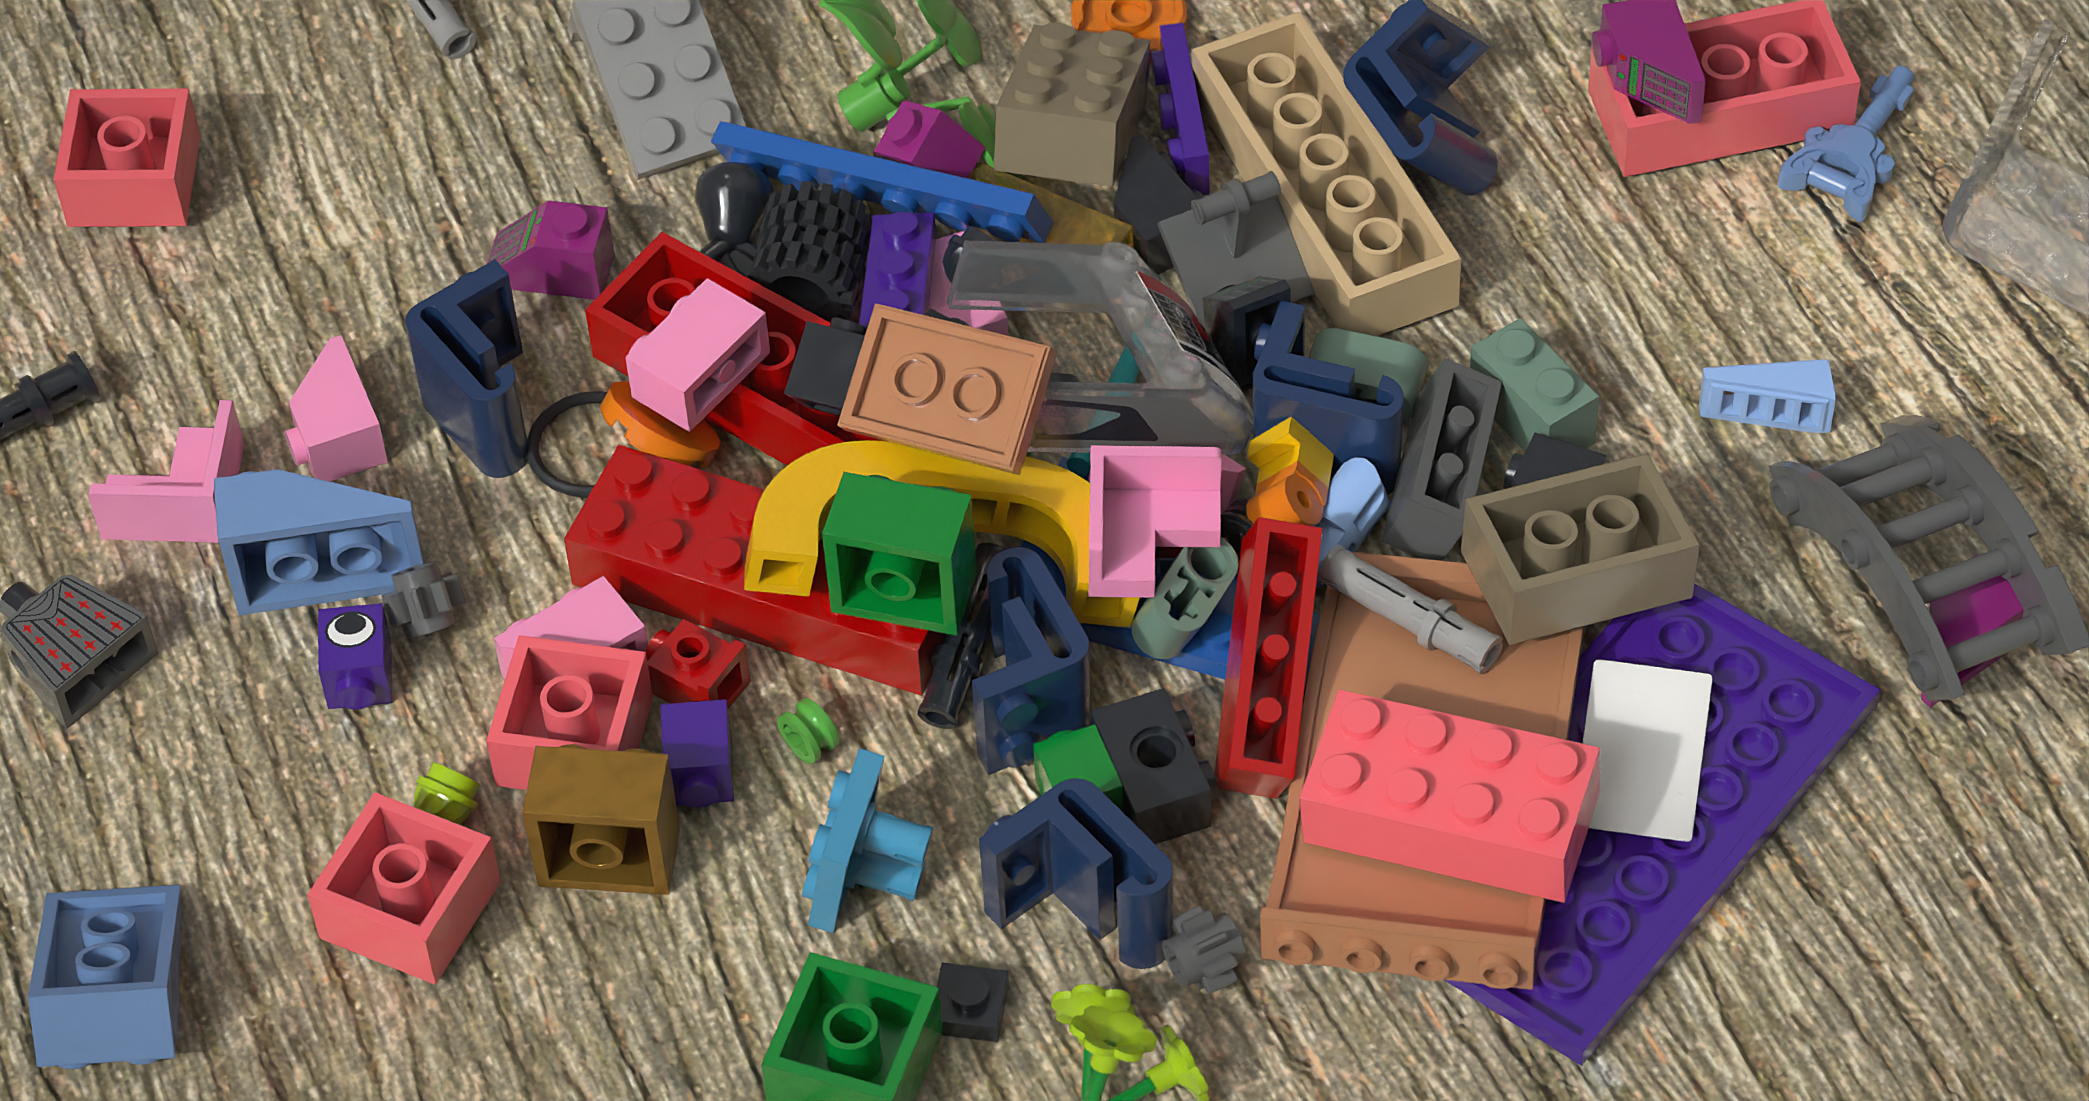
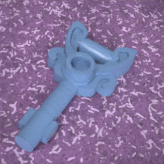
(1851, 150)

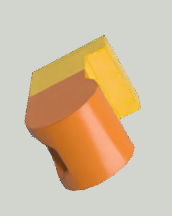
(1290, 475)

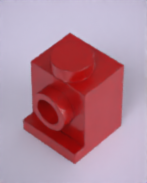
(696, 665)

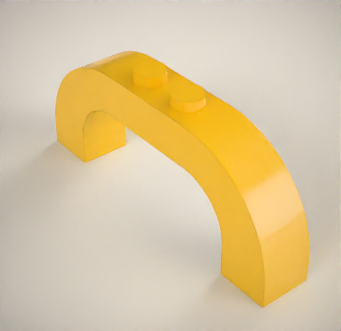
(1039, 505)

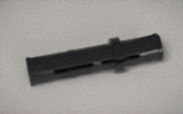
(945, 697)

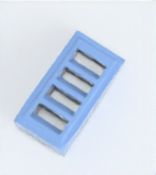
(1771, 395)

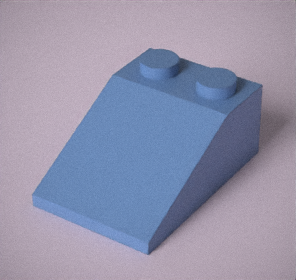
(309, 540)
(107, 977)

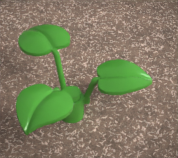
(883, 87)

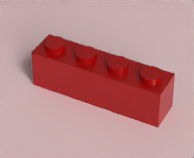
(1267, 658)

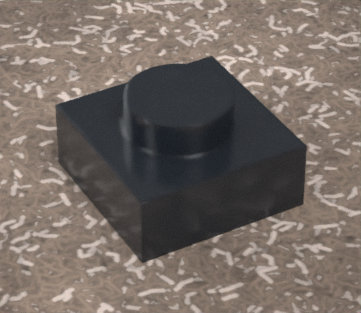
(972, 1001)

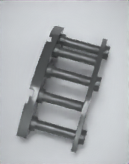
(1974, 494)

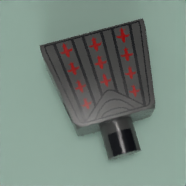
(73, 643)

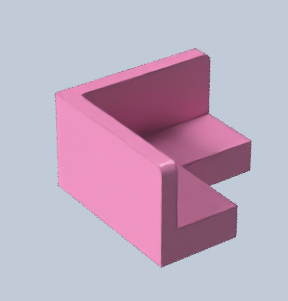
(1145, 502)
(178, 504)

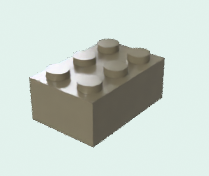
(1072, 104)
(1579, 548)

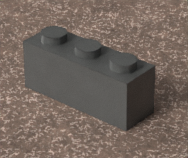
(1441, 460)

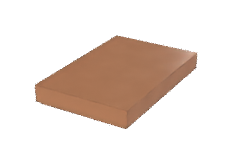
(947, 388)

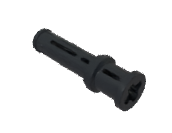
(46, 396)

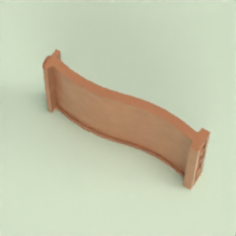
(1383, 914)

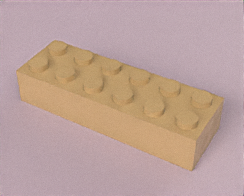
(1347, 200)

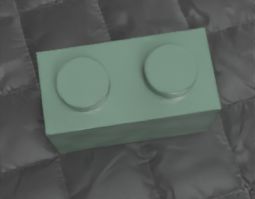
(1537, 388)

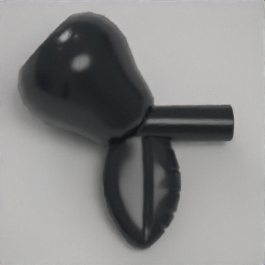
(732, 209)

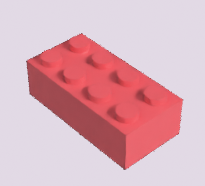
(1765, 86)
(1450, 795)

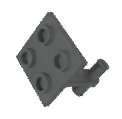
(1233, 240)

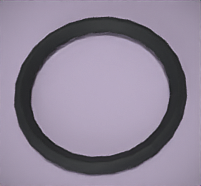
(535, 435)

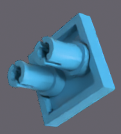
(862, 845)

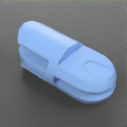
(1352, 507)

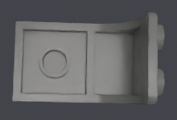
(657, 77)

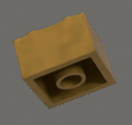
(601, 819)

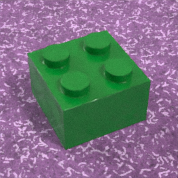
(900, 552)
(852, 1035)

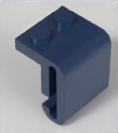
(1404, 90)
(457, 352)
(1323, 398)
(1046, 663)
(1088, 857)

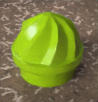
(446, 793)

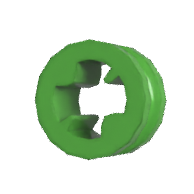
(808, 730)

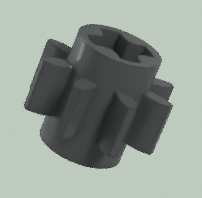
(423, 598)
(1204, 949)

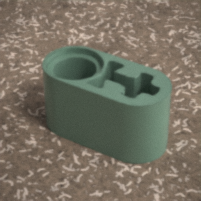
(1372, 359)
(1188, 592)

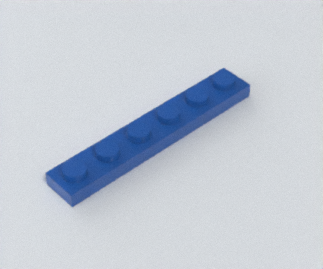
(894, 185)

